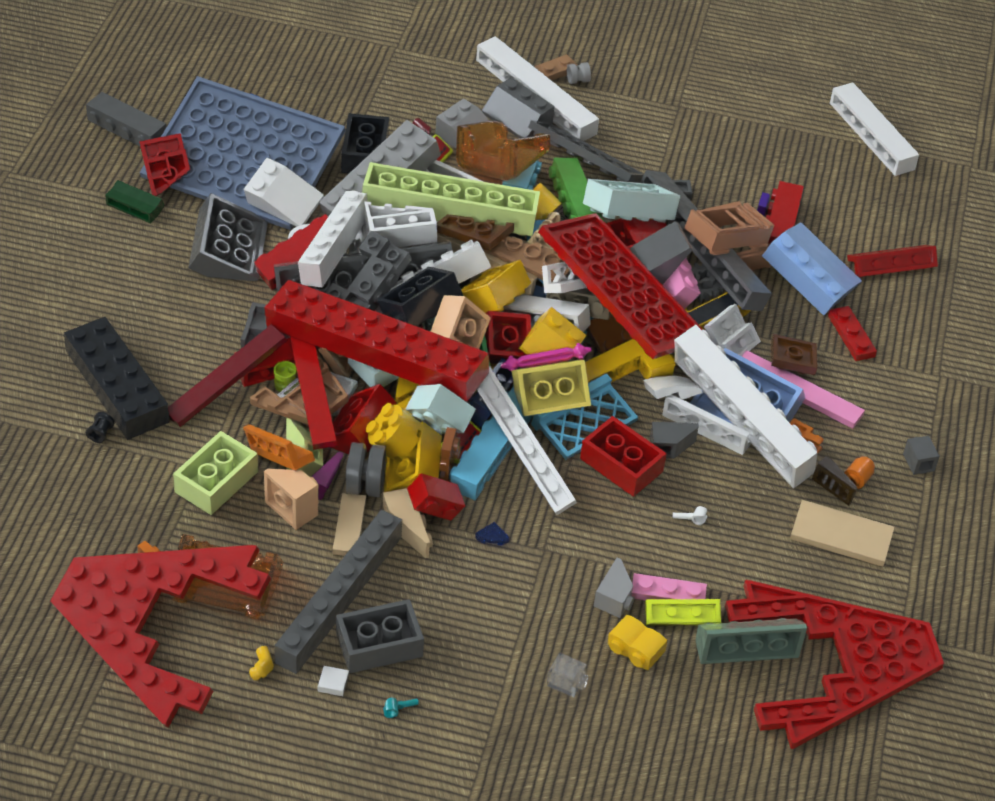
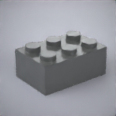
(379, 636)

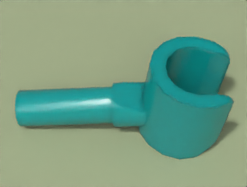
(392, 705)

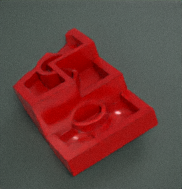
(164, 161)

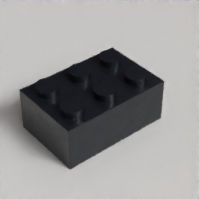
(361, 138)
(420, 296)

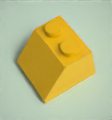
(551, 333)

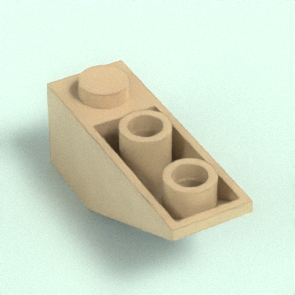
(413, 524)

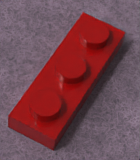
(852, 333)

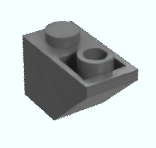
(673, 437)

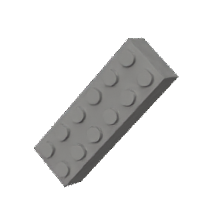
(404, 148)

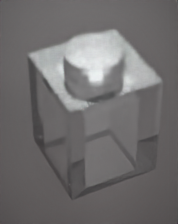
(567, 675)

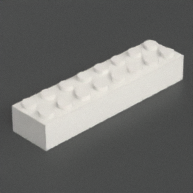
(745, 406)

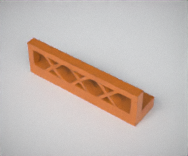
(277, 448)

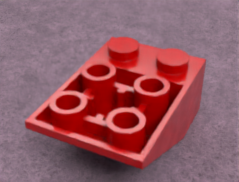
(634, 230)

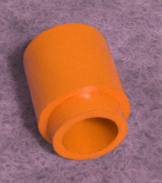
(860, 471)

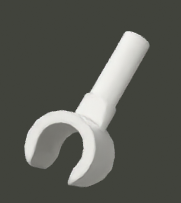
(698, 517)

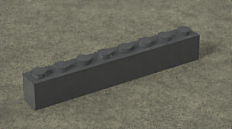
(338, 592)

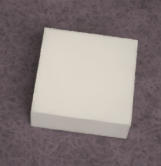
(333, 680)

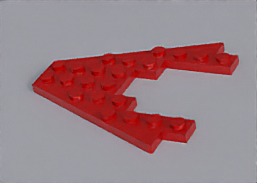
(114, 595)
(875, 648)

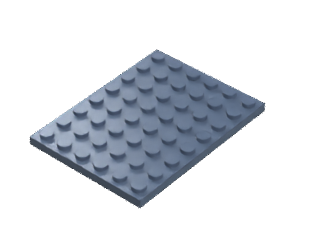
(233, 134)

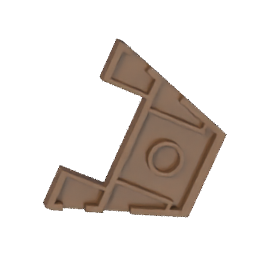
(292, 404)

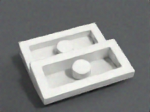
(732, 332)
(667, 385)

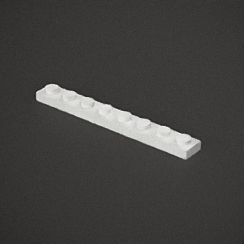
(525, 444)

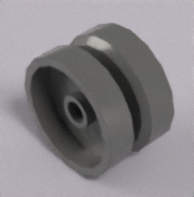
(363, 469)

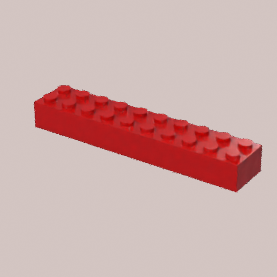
(377, 339)

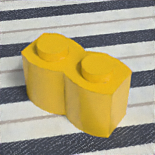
(637, 642)

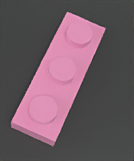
(665, 588)

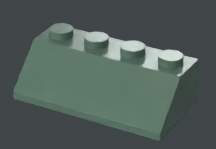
(750, 640)

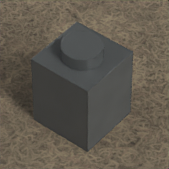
(921, 455)

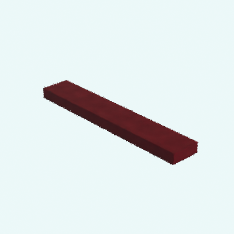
(226, 375)

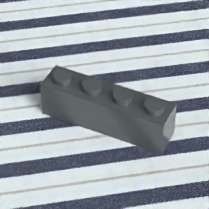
(123, 119)

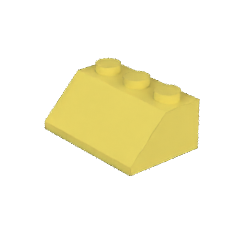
(551, 387)

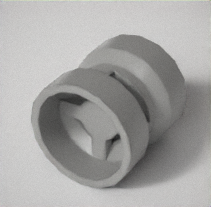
(578, 73)

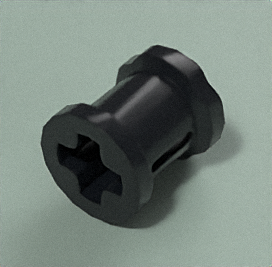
(100, 427)

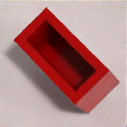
(436, 497)

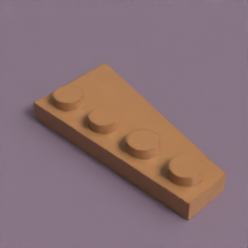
(532, 255)

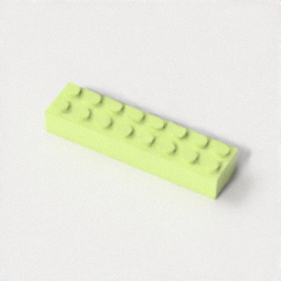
(452, 196)

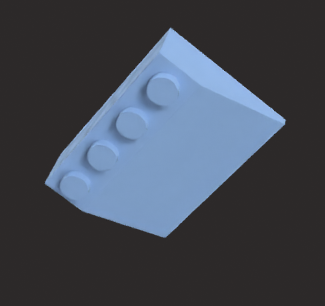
(811, 267)
(781, 392)

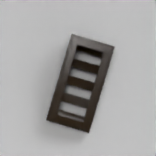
(830, 476)

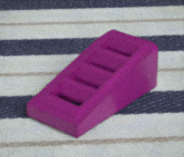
(327, 473)

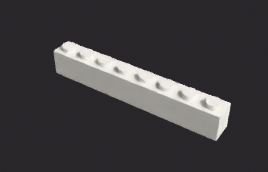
(568, 113)

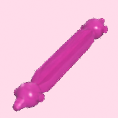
(546, 357)

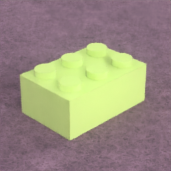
(215, 472)

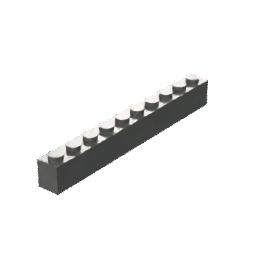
(726, 268)

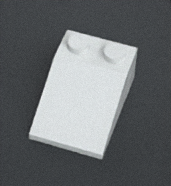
(282, 193)

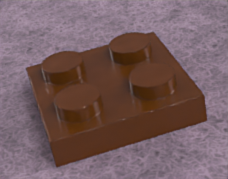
(794, 354)

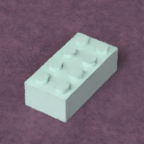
(631, 200)

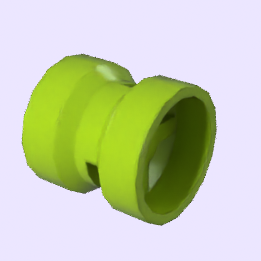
(284, 374)

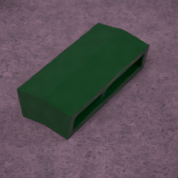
(134, 202)

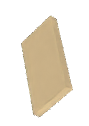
(842, 533)

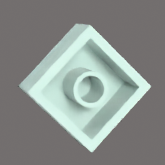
(440, 408)

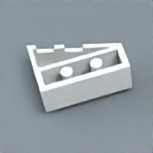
(402, 226)

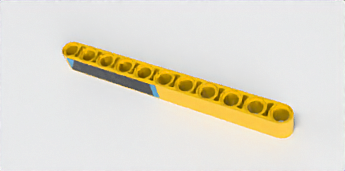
(626, 357)

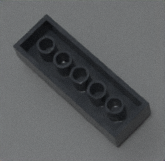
(116, 378)

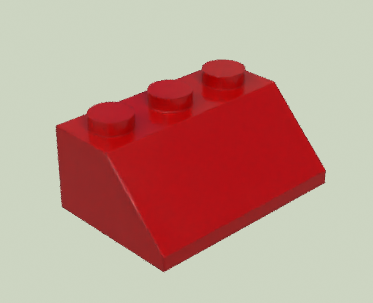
(356, 414)

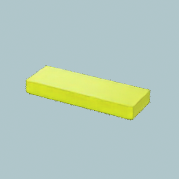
(682, 611)

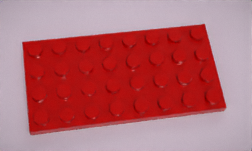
(620, 282)

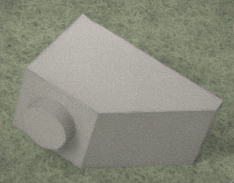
(615, 591)

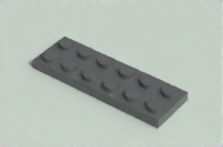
(589, 153)

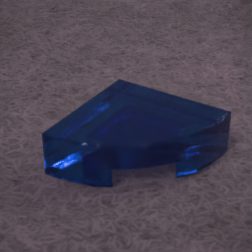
(492, 534)

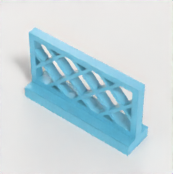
(597, 389)

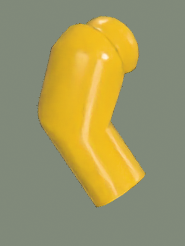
(263, 666)

